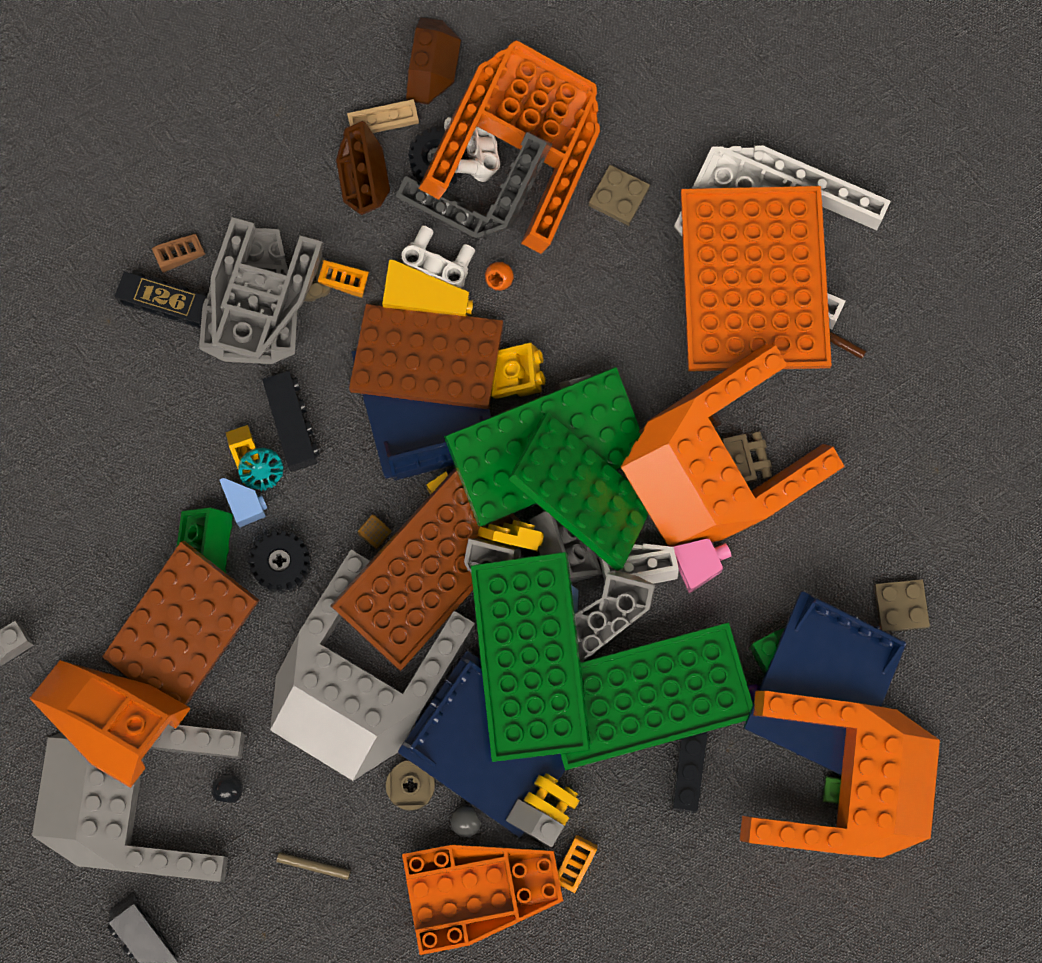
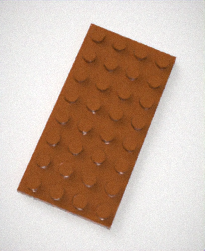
(416, 576)

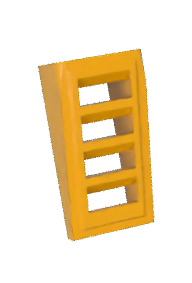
(345, 270)
(591, 847)

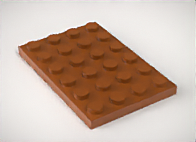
(427, 356)
(181, 625)

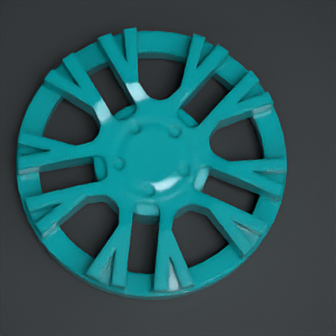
(260, 469)

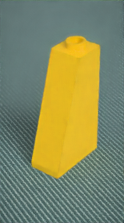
(418, 291)

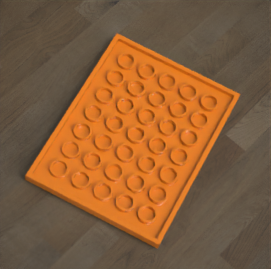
(755, 275)

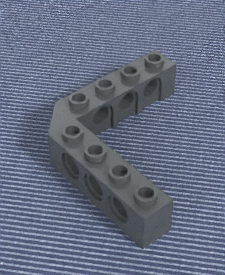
(507, 206)

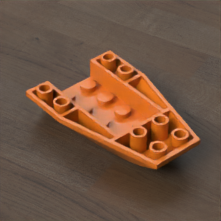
(107, 716)
(476, 891)

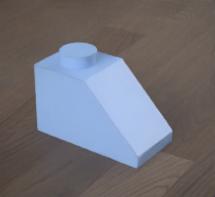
(243, 502)

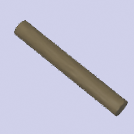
(313, 866)

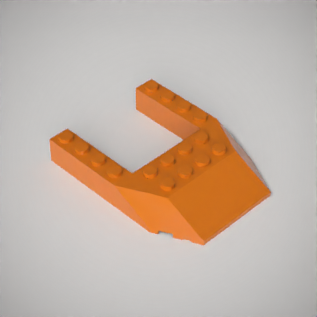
(519, 95)
(691, 478)
(883, 786)

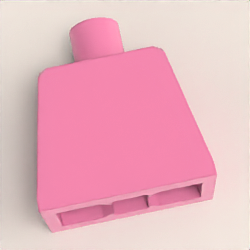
(700, 562)

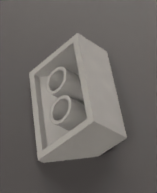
(558, 539)

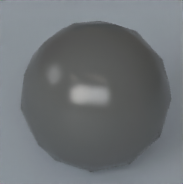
(465, 822)

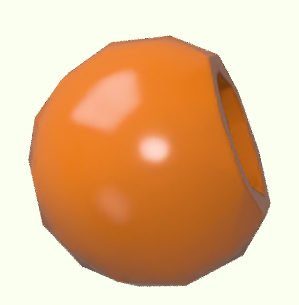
(499, 276)

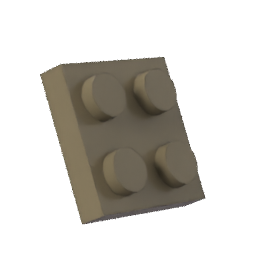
(619, 195)
(901, 605)

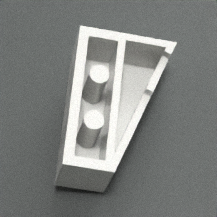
(649, 562)

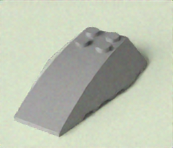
(269, 255)

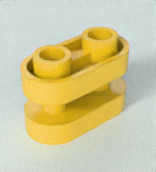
(546, 786)

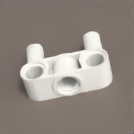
(482, 155)
(435, 264)

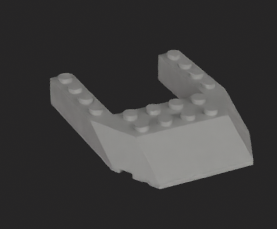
(339, 708)
(93, 815)

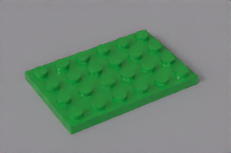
(580, 491)

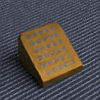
(374, 531)

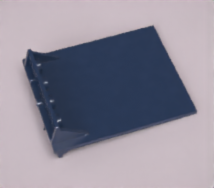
(413, 432)
(827, 658)
(455, 748)

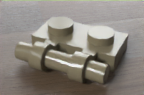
(740, 452)

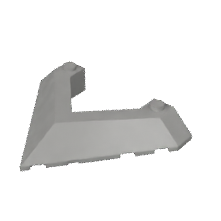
(622, 601)

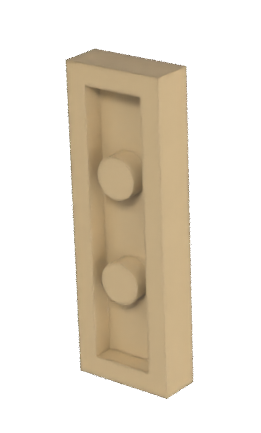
(386, 116)

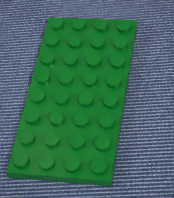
(489, 450)
(530, 657)
(661, 694)

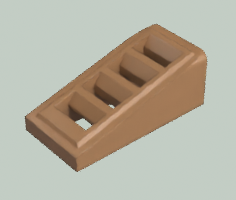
(167, 247)

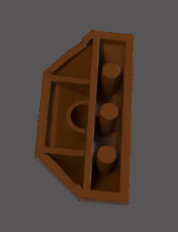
(432, 60)
(362, 169)

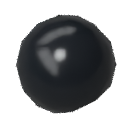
(227, 788)

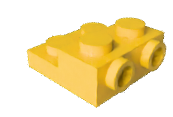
(518, 371)
(515, 534)

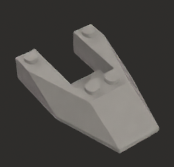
(254, 303)

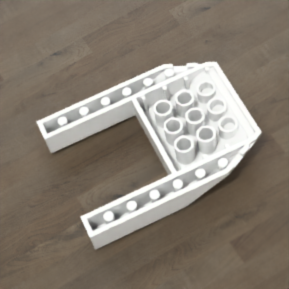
(768, 168)

